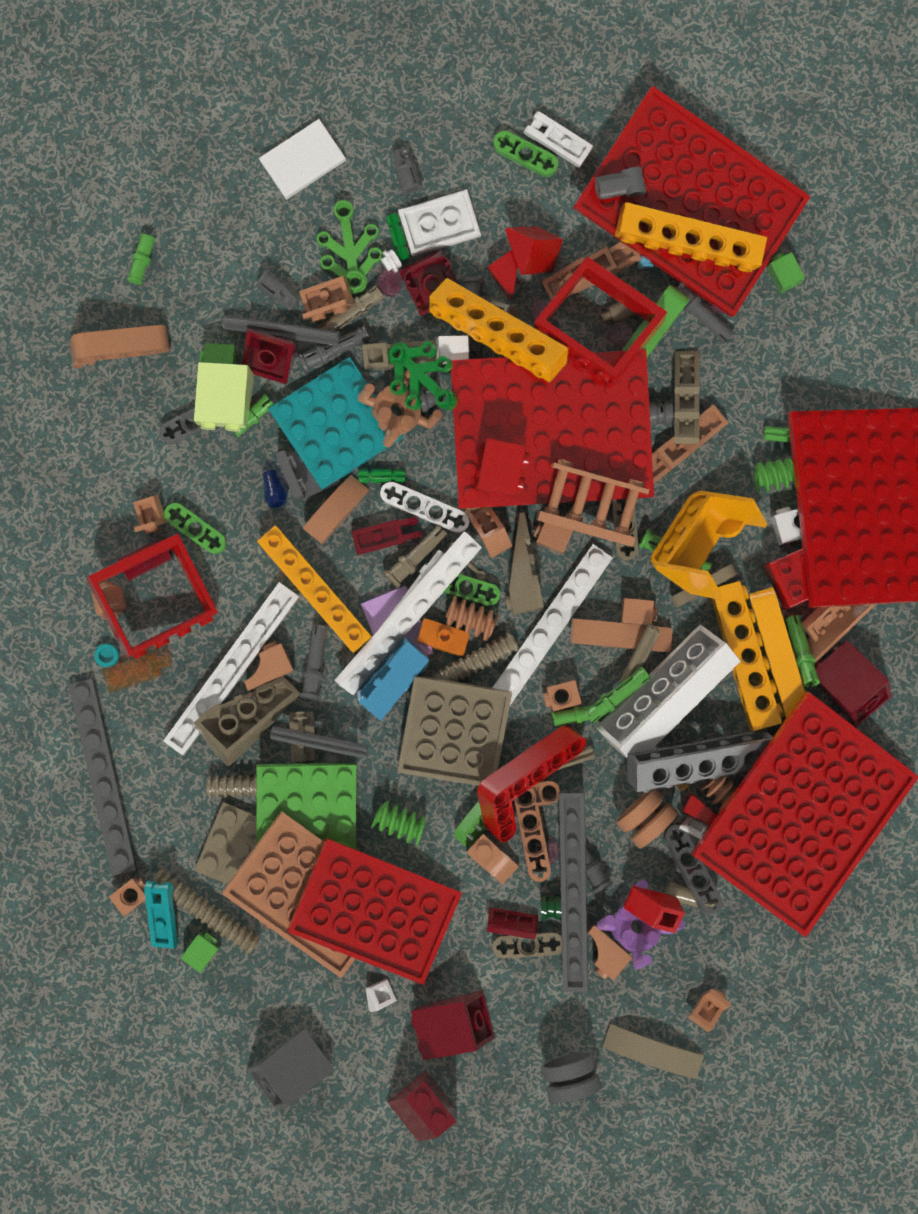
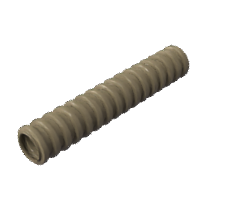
(477, 660)
(231, 786)
(209, 914)

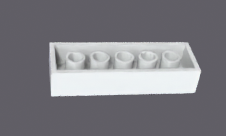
(670, 694)

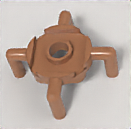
(389, 422)

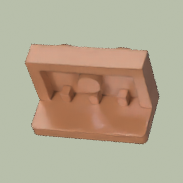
(326, 298)

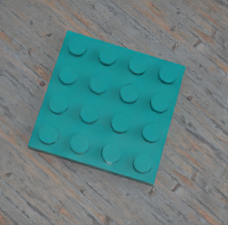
(330, 425)

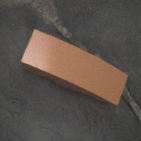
(336, 509)

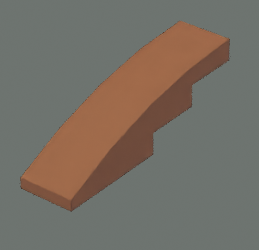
(612, 259)
(672, 454)
(616, 635)

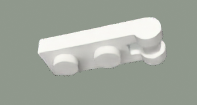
(559, 139)

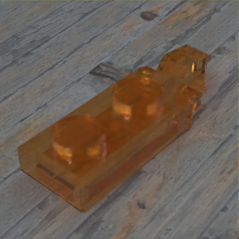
(134, 672)

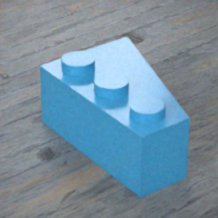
(392, 678)

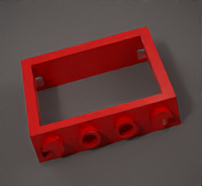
(622, 293)
(176, 544)

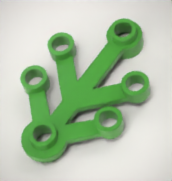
(350, 252)

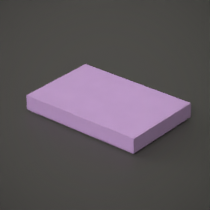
(380, 608)

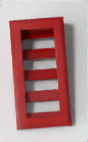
(698, 810)

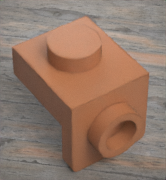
(149, 514)
(709, 1009)

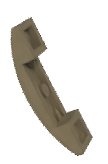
(376, 355)
(653, 1052)

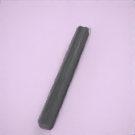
(282, 330)

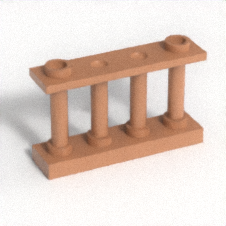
(598, 526)

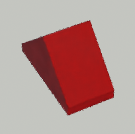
(504, 273)

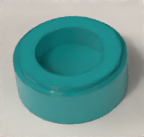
(107, 655)

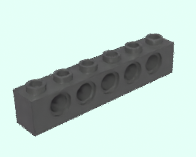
(719, 757)

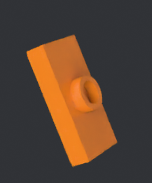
(442, 637)

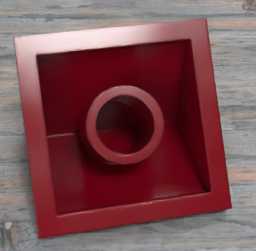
(269, 356)

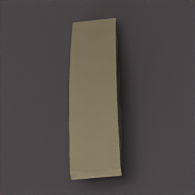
(686, 397)

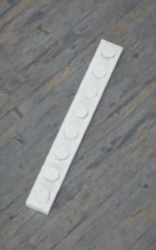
(408, 613)
(553, 621)
(232, 666)

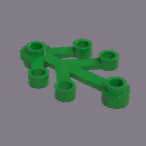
(419, 374)

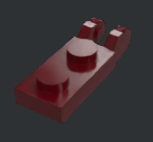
(383, 535)

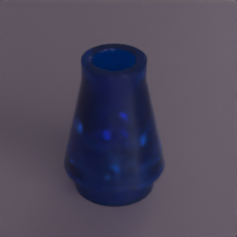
(274, 491)

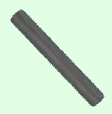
(319, 742)

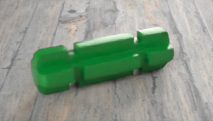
(398, 236)
(381, 475)

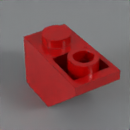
(655, 908)

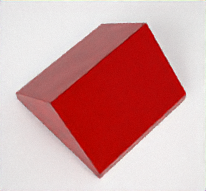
(534, 249)

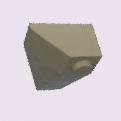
(524, 584)
(239, 723)

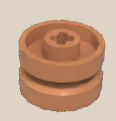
(649, 821)

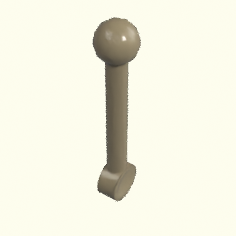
(480, 575)

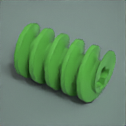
(774, 474)
(400, 822)

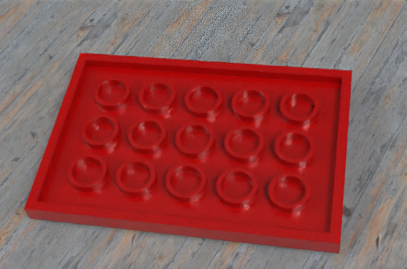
(374, 911)

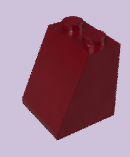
(852, 683)
(452, 1025)
(424, 1108)

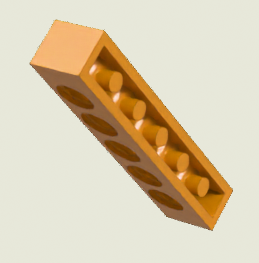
(751, 245)
(498, 330)
(314, 589)
(772, 713)

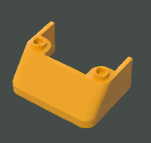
(694, 534)

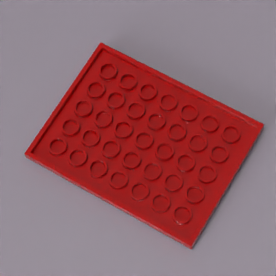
(702, 177)
(565, 419)
(857, 504)
(805, 814)

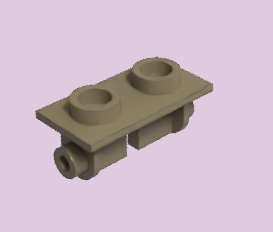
(305, 723)

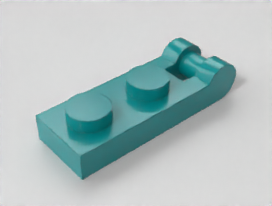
(161, 914)

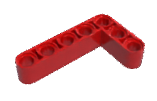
(520, 775)

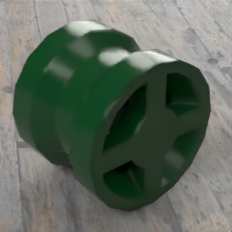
(550, 907)

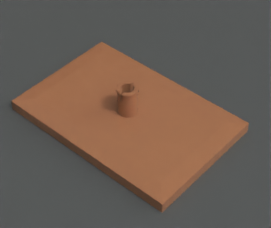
(274, 880)

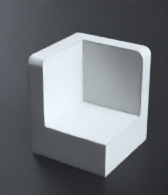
(453, 347)

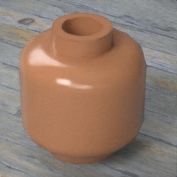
(115, 598)

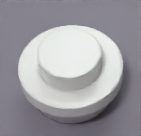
(390, 261)

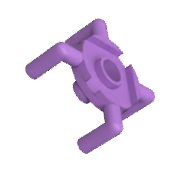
(636, 943)

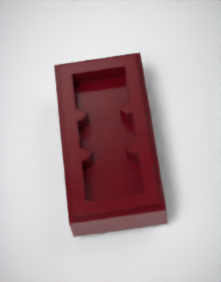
(148, 565)
(512, 923)

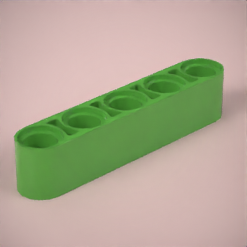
(673, 302)

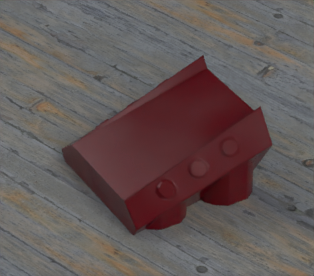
(425, 277)

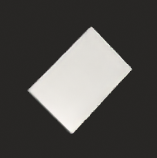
(302, 159)
(439, 223)

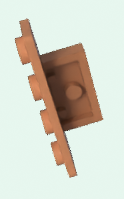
(829, 625)

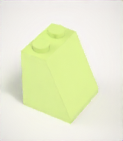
(223, 396)

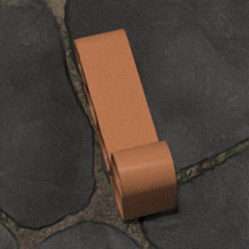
(118, 343)
(537, 832)

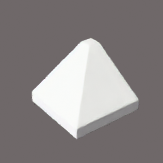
(694, 827)
(380, 995)

